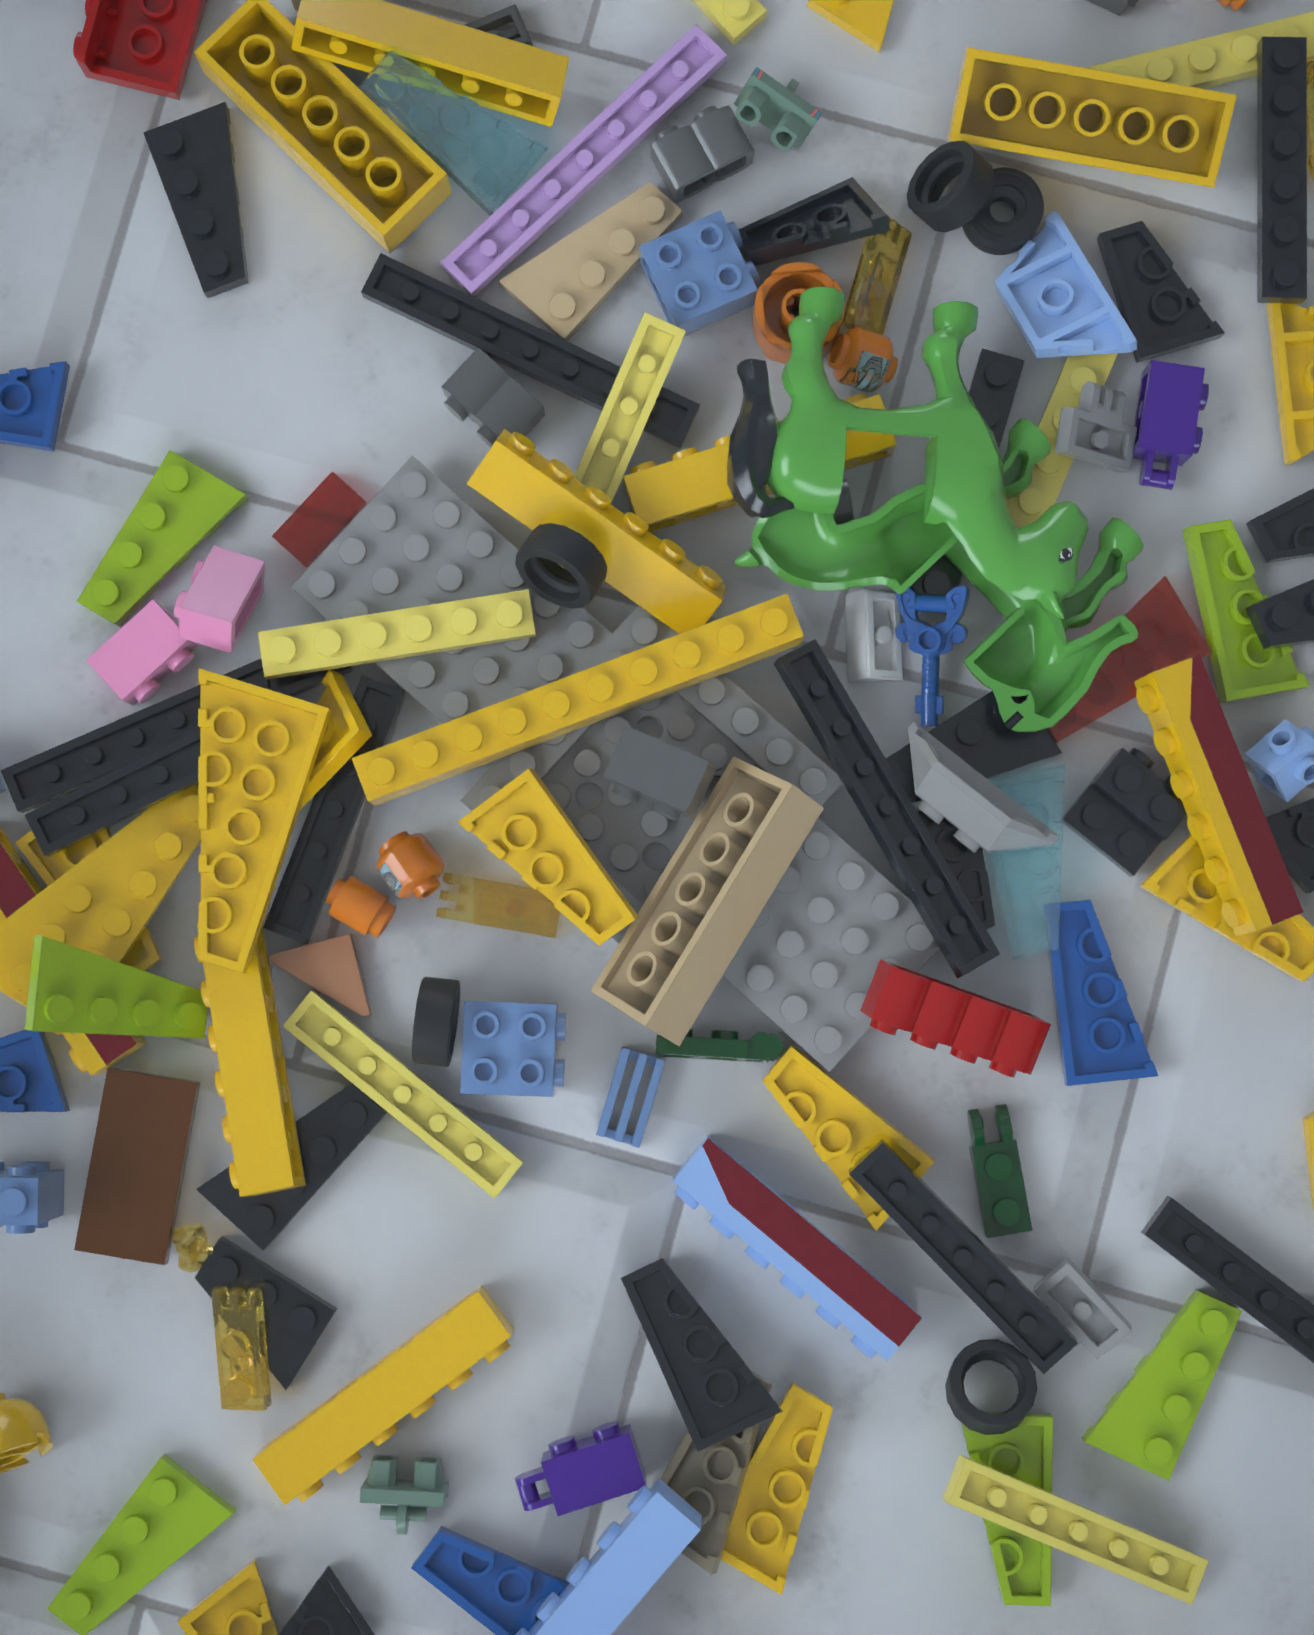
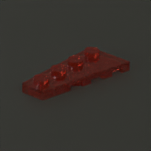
(1163, 639)

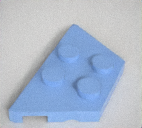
(1061, 299)

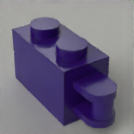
(1168, 420)
(585, 1470)

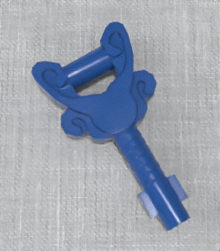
(932, 640)

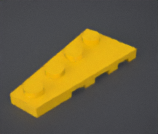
(542, 844)
(1184, 885)
(777, 1488)

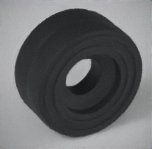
(1028, 206)

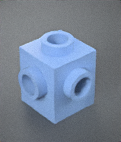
(1284, 760)

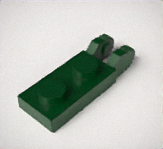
(723, 1046)
(998, 1176)

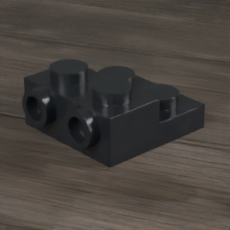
(1126, 810)

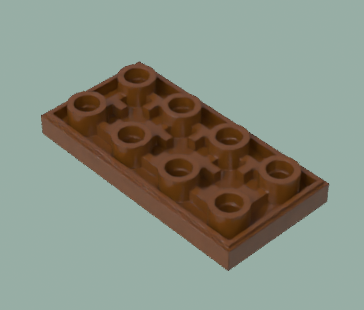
(137, 1166)

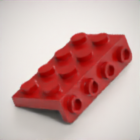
(139, 43)

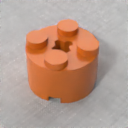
(775, 303)

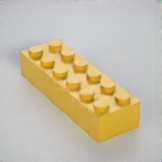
(1090, 117)
(324, 124)

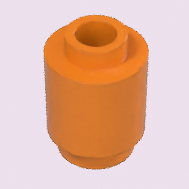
(360, 906)

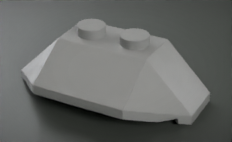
(970, 801)

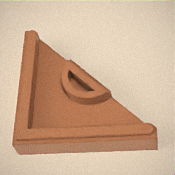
(330, 968)

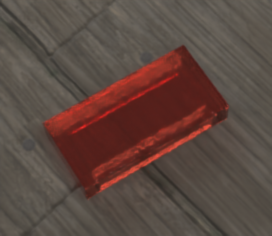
(319, 519)

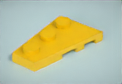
(343, 736)

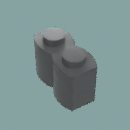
(701, 152)
(490, 399)

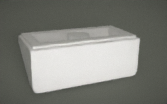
(871, 638)

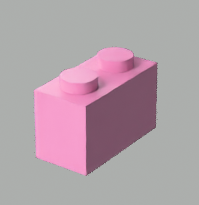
(220, 598)
(142, 654)

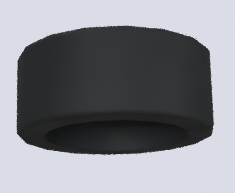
(964, 198)
(558, 545)
(435, 1021)
(1014, 1361)

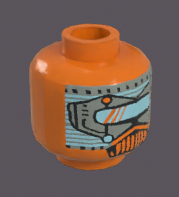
(862, 359)
(410, 865)

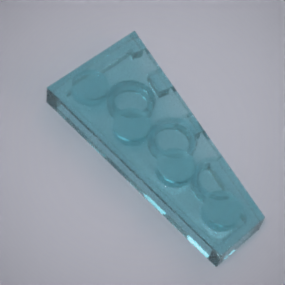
(464, 140)
(1031, 877)

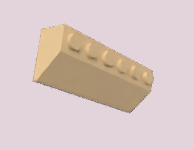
(707, 899)

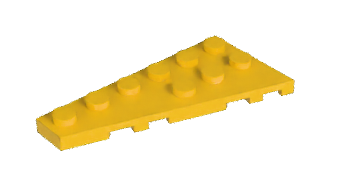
(250, 790)
(106, 895)

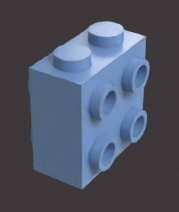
(700, 273)
(512, 1048)
(30, 1196)

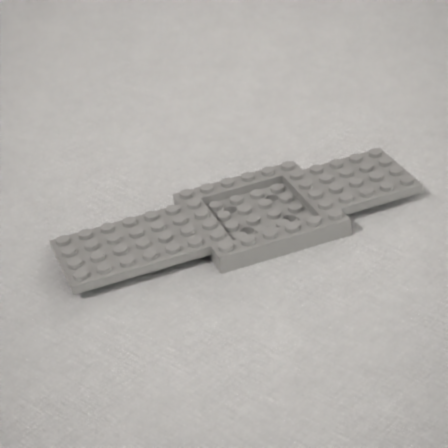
(831, 911)

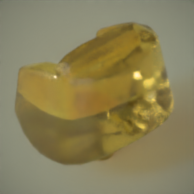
(191, 1246)

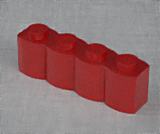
(955, 1018)

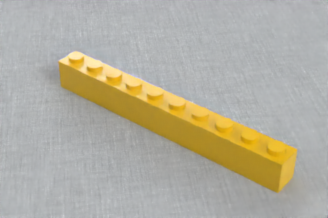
(578, 700)

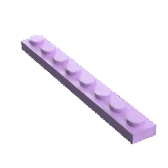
(584, 161)

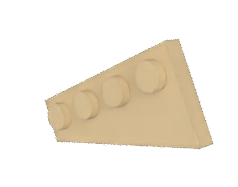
(586, 266)

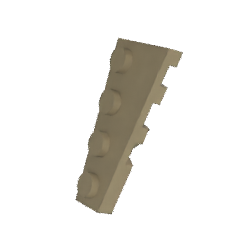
(712, 1486)

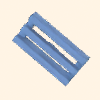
(619, 1134)

